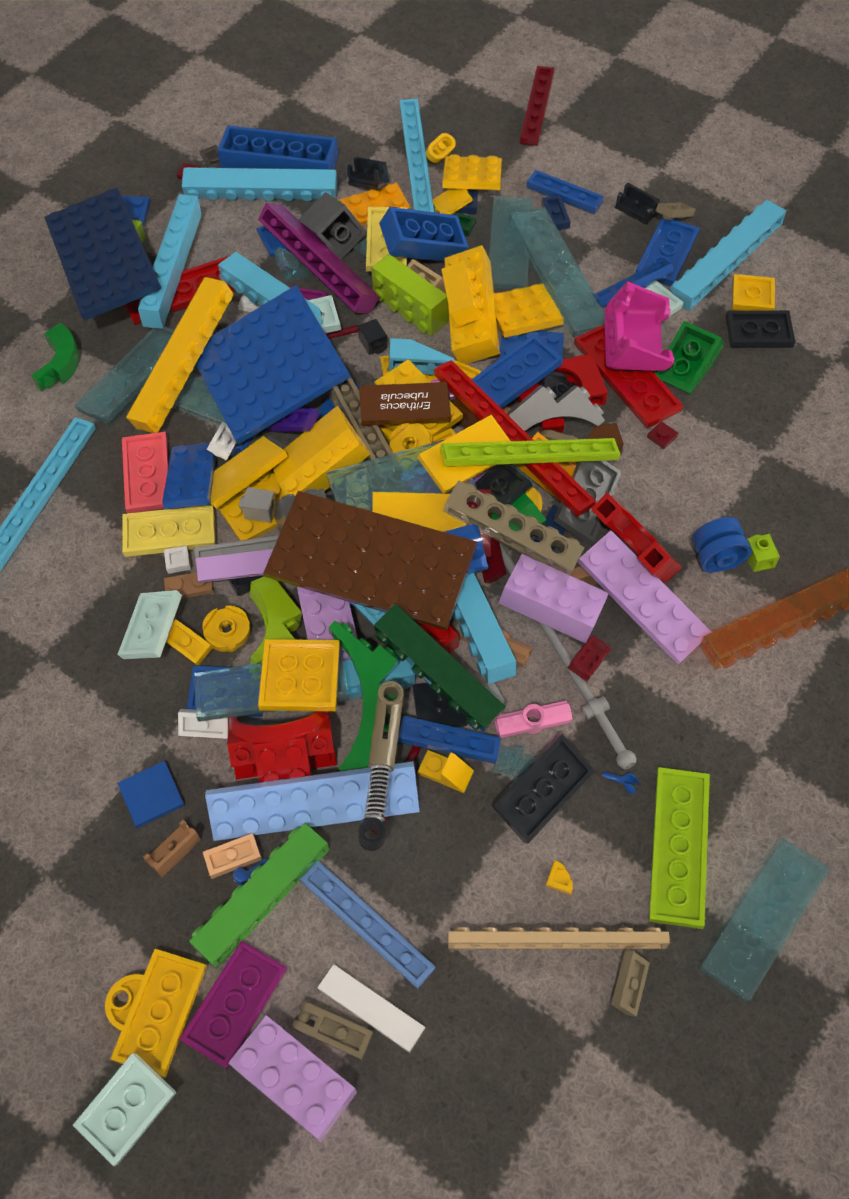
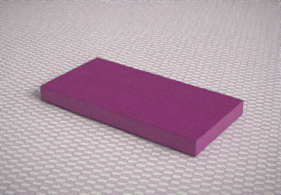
(233, 1004)

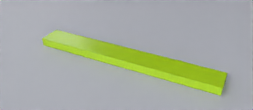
(529, 452)

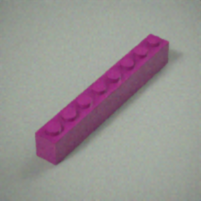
(318, 258)

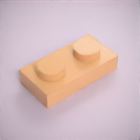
(232, 855)

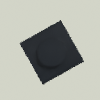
(372, 337)

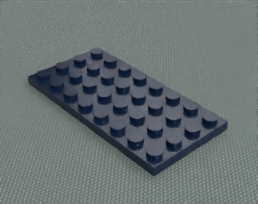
(101, 254)

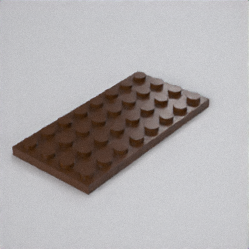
(371, 559)

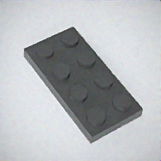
(597, 480)

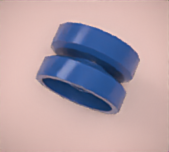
(721, 545)

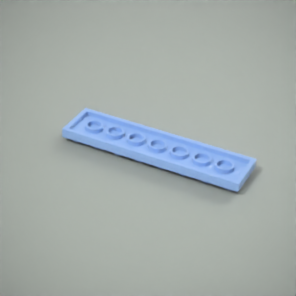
(307, 799)

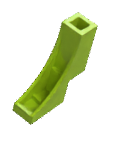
(277, 610)

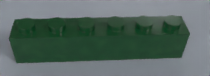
(439, 668)

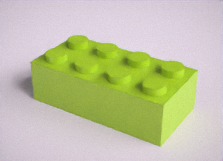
(410, 295)

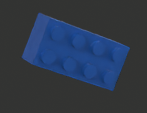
(422, 234)

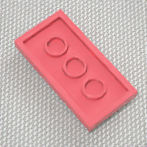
(145, 471)

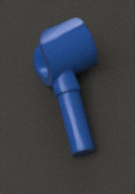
(238, 449)
(626, 780)
(241, 875)

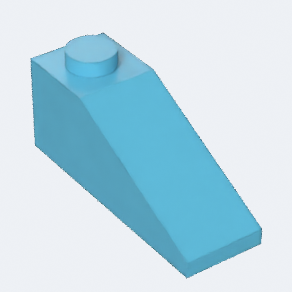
(420, 355)

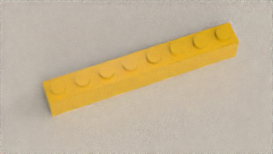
(180, 355)

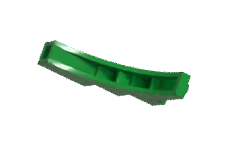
(372, 671)

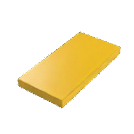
(244, 470)
(448, 476)
(417, 508)

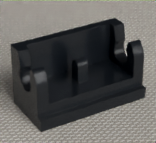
(368, 173)
(637, 203)

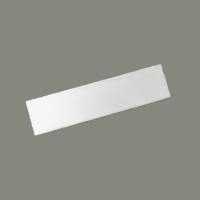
(371, 1008)

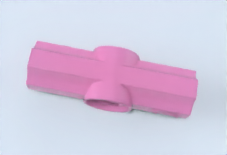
(548, 716)

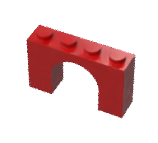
(583, 372)
(650, 551)

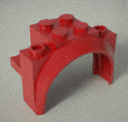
(281, 749)

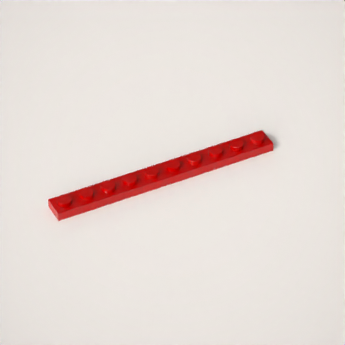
(482, 406)

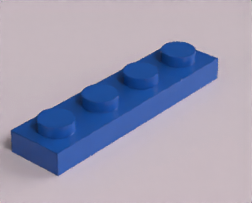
(569, 192)
(642, 278)
(449, 739)

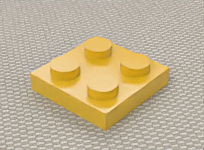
(753, 293)

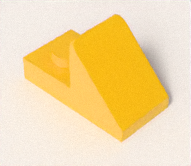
(446, 771)

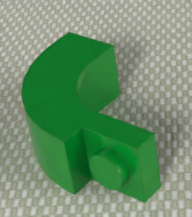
(63, 363)

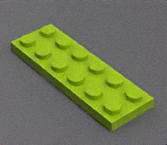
(679, 848)

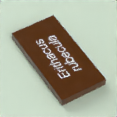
(404, 403)

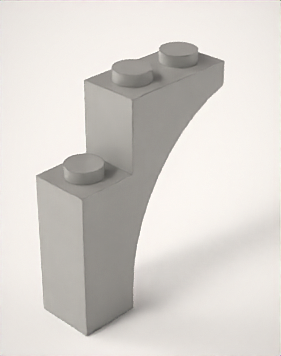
(542, 406)

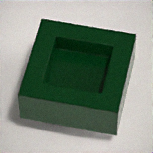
(467, 223)

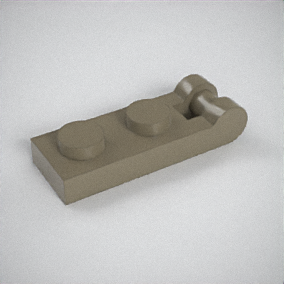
(333, 1030)

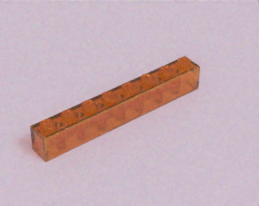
(777, 621)

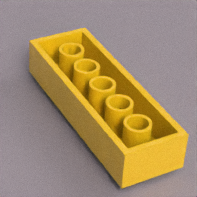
(478, 338)

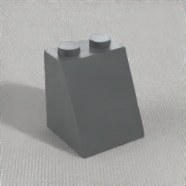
(333, 225)

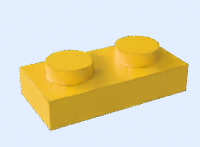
(188, 643)

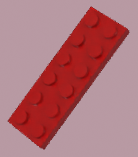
(186, 289)
(638, 389)

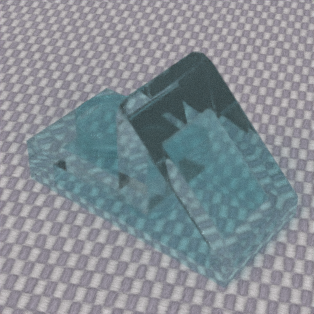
(291, 266)
(512, 761)

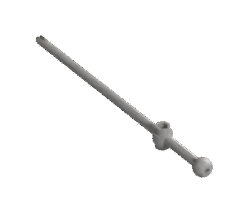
(594, 706)

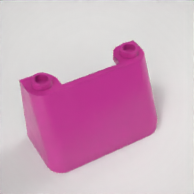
(635, 330)

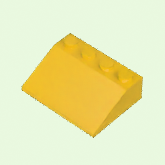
(323, 449)

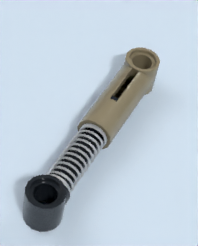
(381, 763)

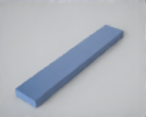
(368, 924)

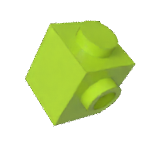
(763, 554)

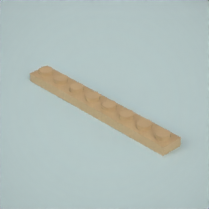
(568, 939)

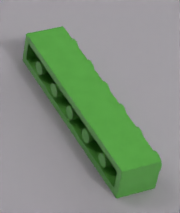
(259, 895)

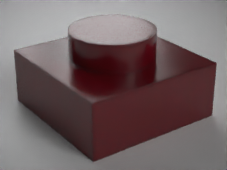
(662, 435)

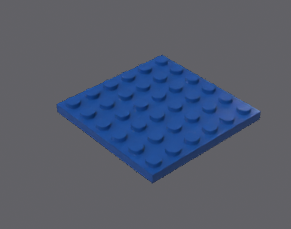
(269, 364)

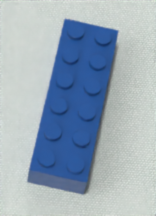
(276, 150)

